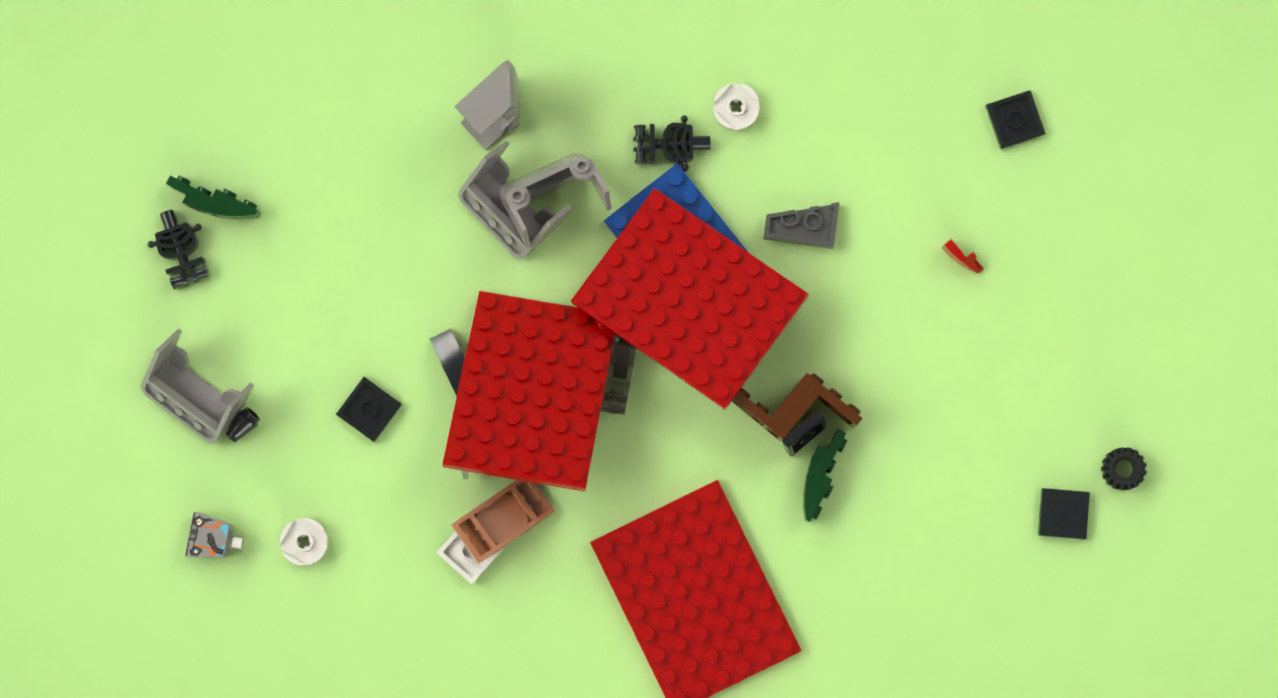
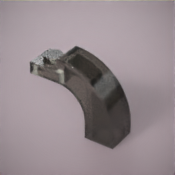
(618, 377)

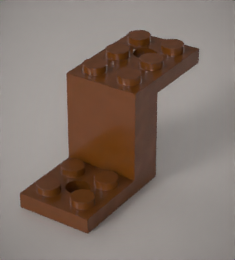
(796, 405)

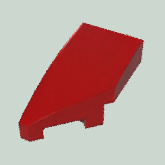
(957, 255)

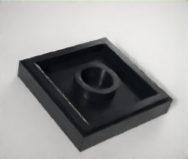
(1015, 119)
(369, 409)
(804, 433)
(1063, 513)

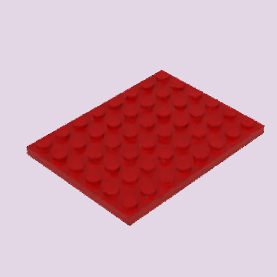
(689, 298)
(530, 392)
(695, 595)

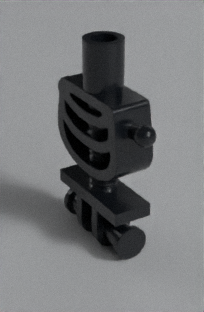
(692, 143)
(171, 228)

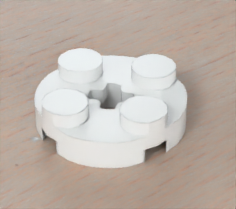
(736, 93)
(300, 528)

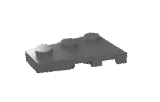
(804, 227)

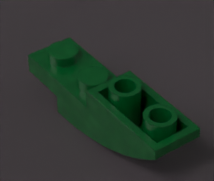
(219, 205)
(816, 483)

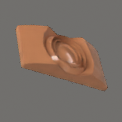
(502, 519)

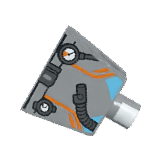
(211, 537)

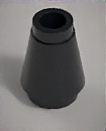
(243, 423)

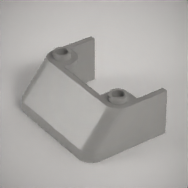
(492, 106)
(519, 192)
(482, 198)
(187, 395)

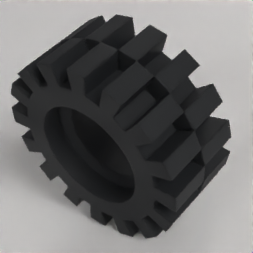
(1123, 454)

